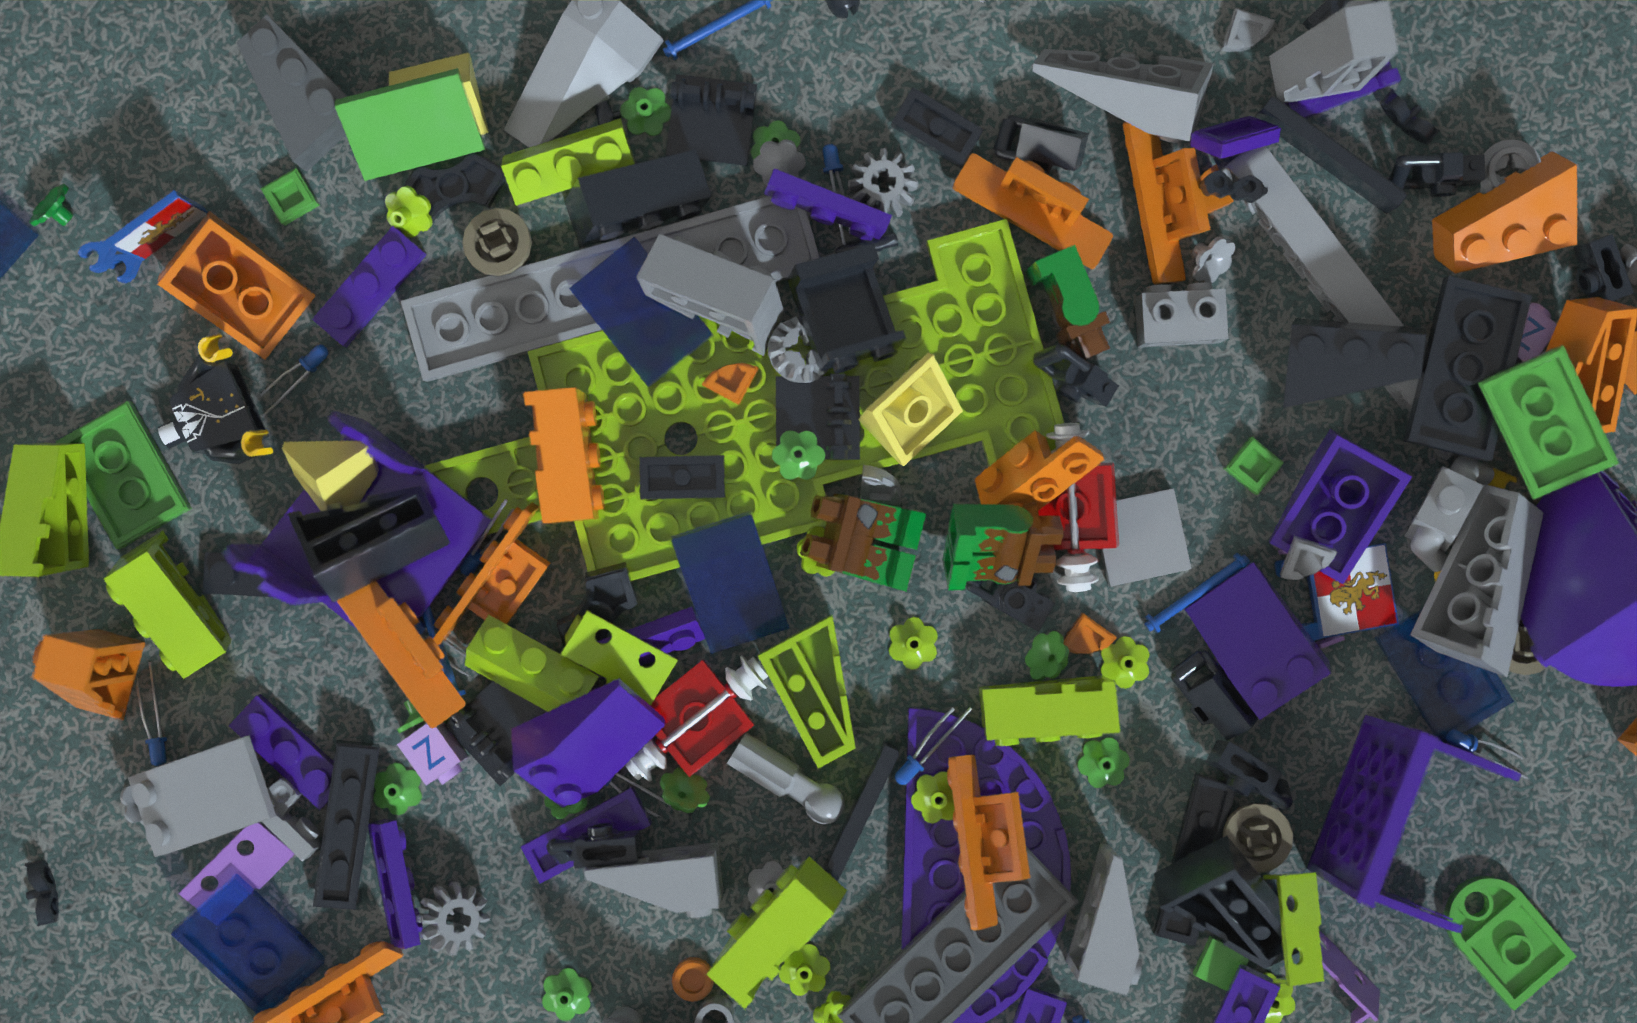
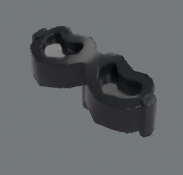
(1406, 119)
(1220, 185)
(45, 890)

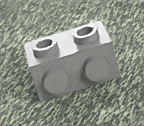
(1181, 316)

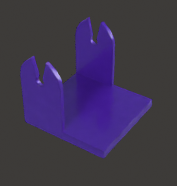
(287, 570)
(1374, 809)

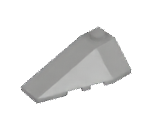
(585, 60)
(1154, 98)

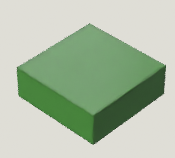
(290, 196)
(1253, 465)
(1218, 963)

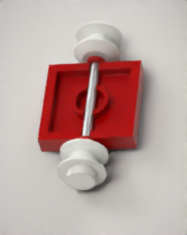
(1086, 516)
(699, 717)

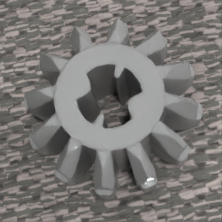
(895, 176)
(446, 934)

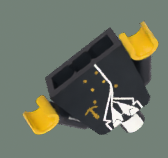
(215, 410)

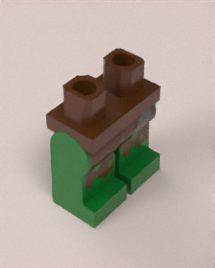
(1072, 301)
(850, 534)
(999, 544)

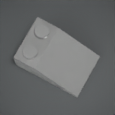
(202, 796)
(670, 878)
(1104, 938)

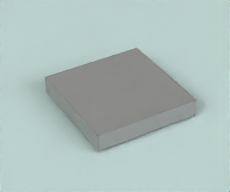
(1149, 539)

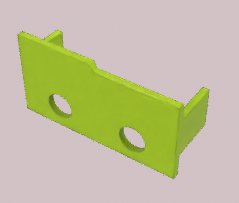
(617, 657)
(1300, 927)

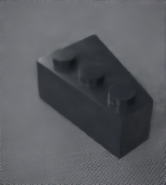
(1227, 898)

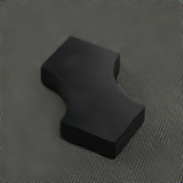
(470, 181)
(607, 596)

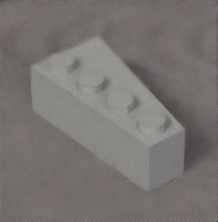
(1483, 583)

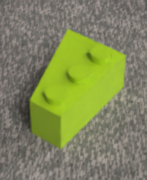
(45, 511)
(167, 607)
(813, 690)
(1049, 709)
(775, 929)

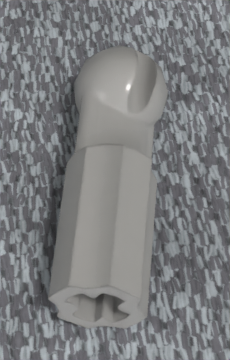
(783, 777)

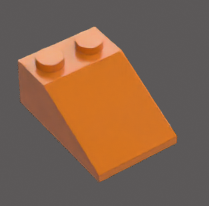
(235, 286)

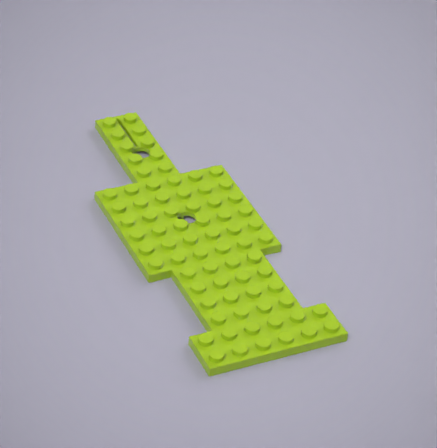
(969, 318)

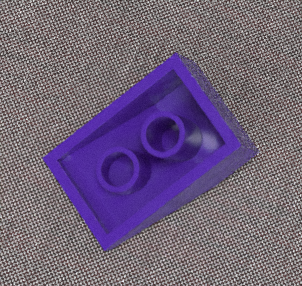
(1341, 501)
(1258, 640)
(583, 742)

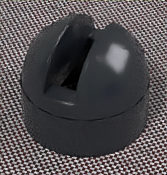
(840, 7)

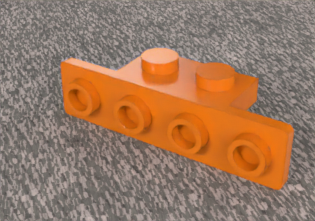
(1167, 201)
(1035, 204)
(1034, 474)
(503, 582)
(404, 652)
(989, 840)
(342, 994)

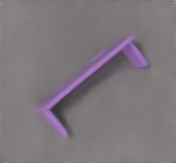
(255, 868)
(1344, 973)

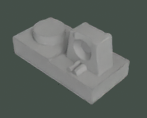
(297, 834)

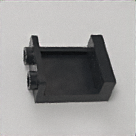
(844, 309)

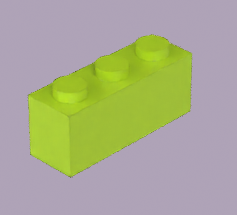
(559, 162)
(526, 666)

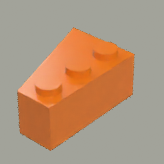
(1513, 221)
(1599, 345)
(565, 455)
(89, 669)

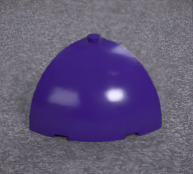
(1585, 583)

